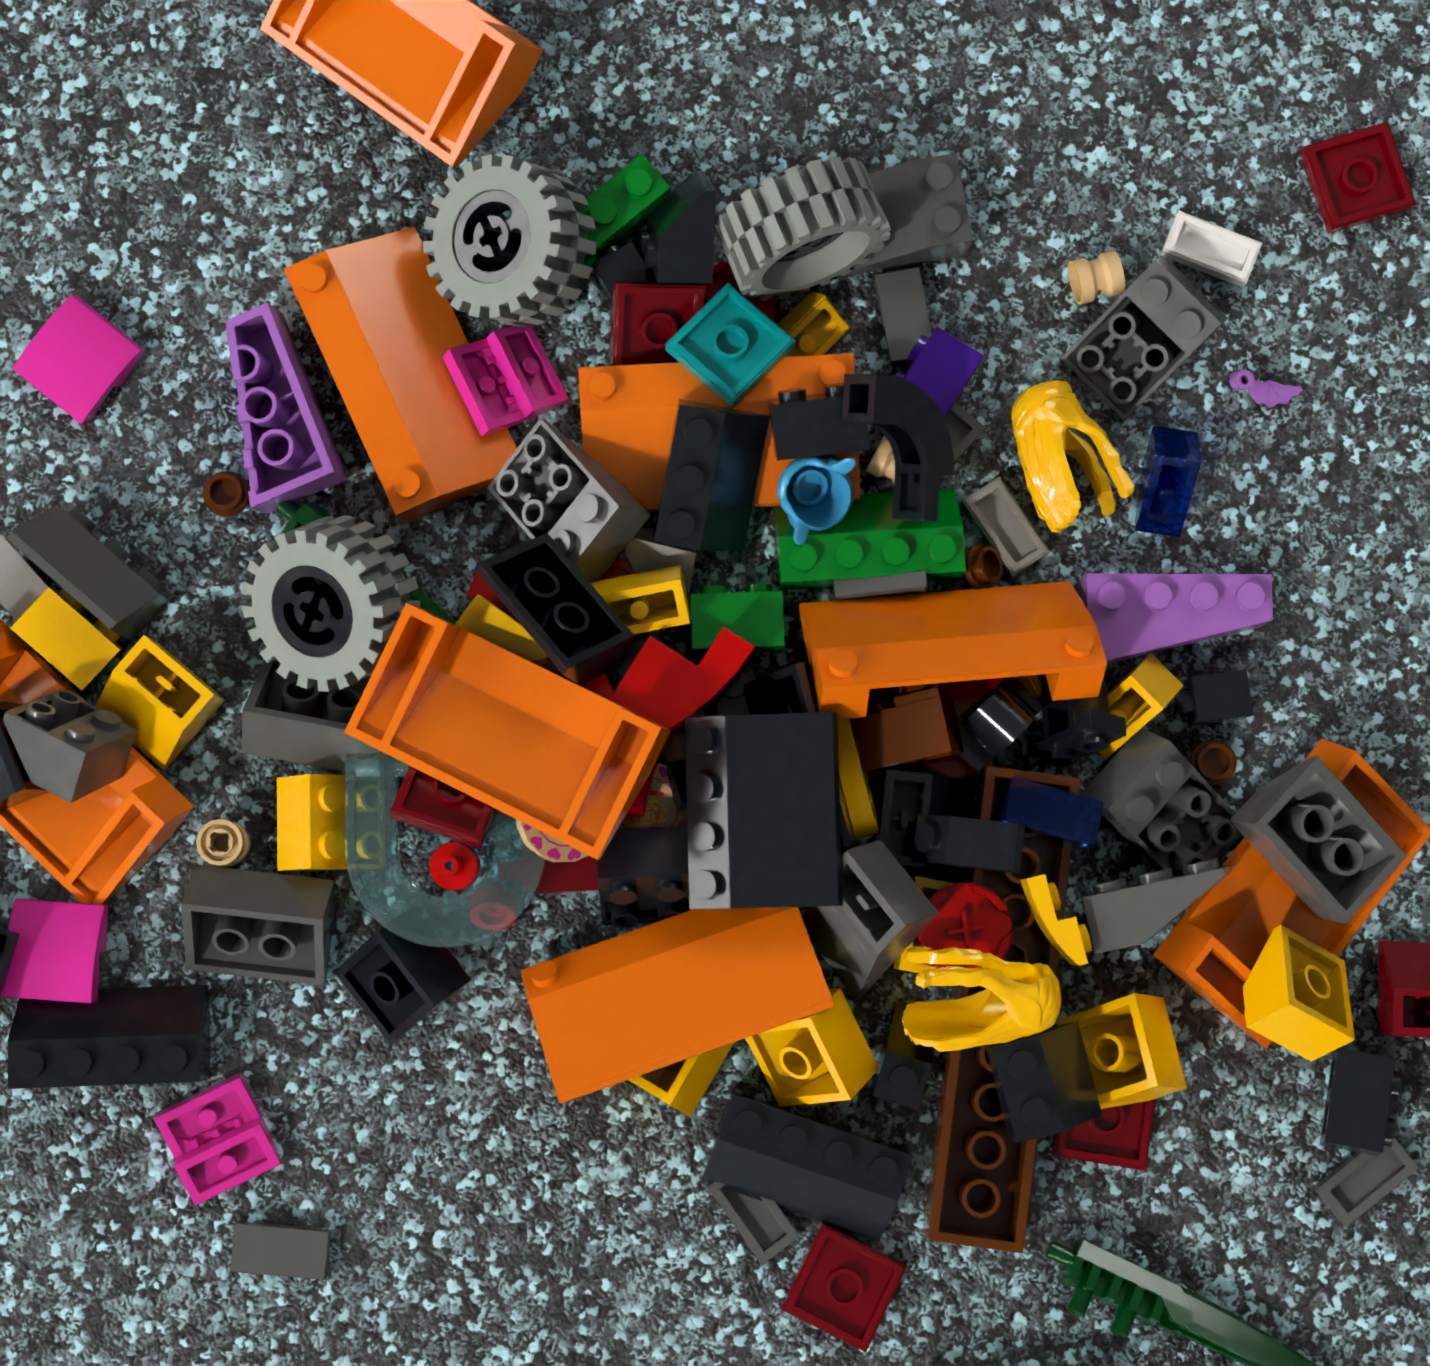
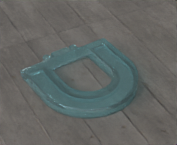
(391, 895)

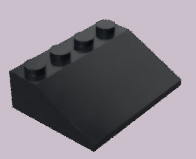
(763, 811)

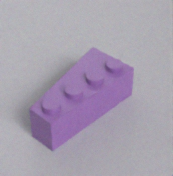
(282, 423)
(1172, 610)

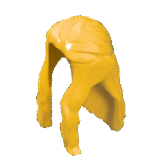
(1043, 439)
(1015, 1005)

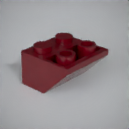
(1403, 989)

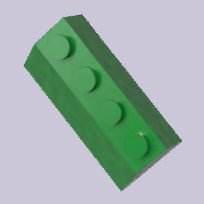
(872, 545)

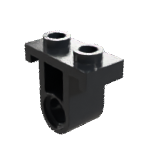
(997, 722)
(1075, 727)

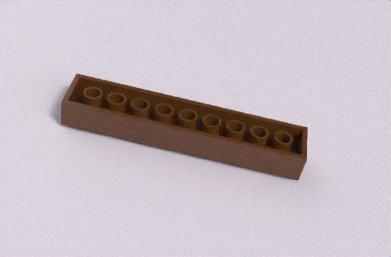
(976, 1171)

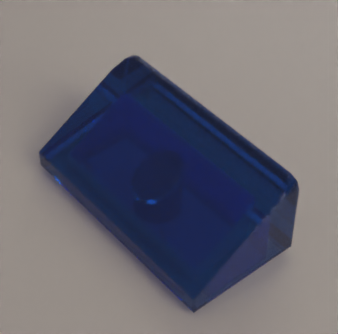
(1052, 812)

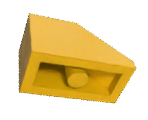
(1140, 697)

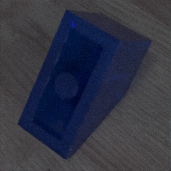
(1167, 480)

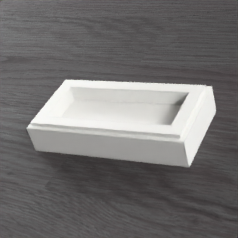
(1211, 249)

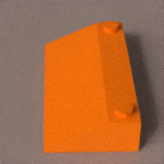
(421, 64)
(385, 347)
(633, 410)
(951, 639)
(506, 731)
(104, 835)
(1230, 924)
(671, 993)

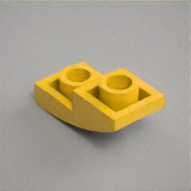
(1064, 934)

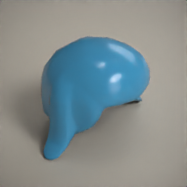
(815, 493)

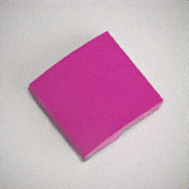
(78, 359)
(505, 378)
(56, 950)
(217, 1138)

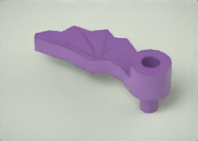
(1267, 392)

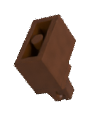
(912, 732)

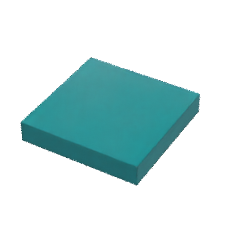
(730, 345)

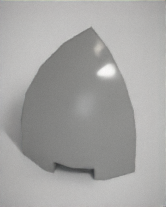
(648, 555)

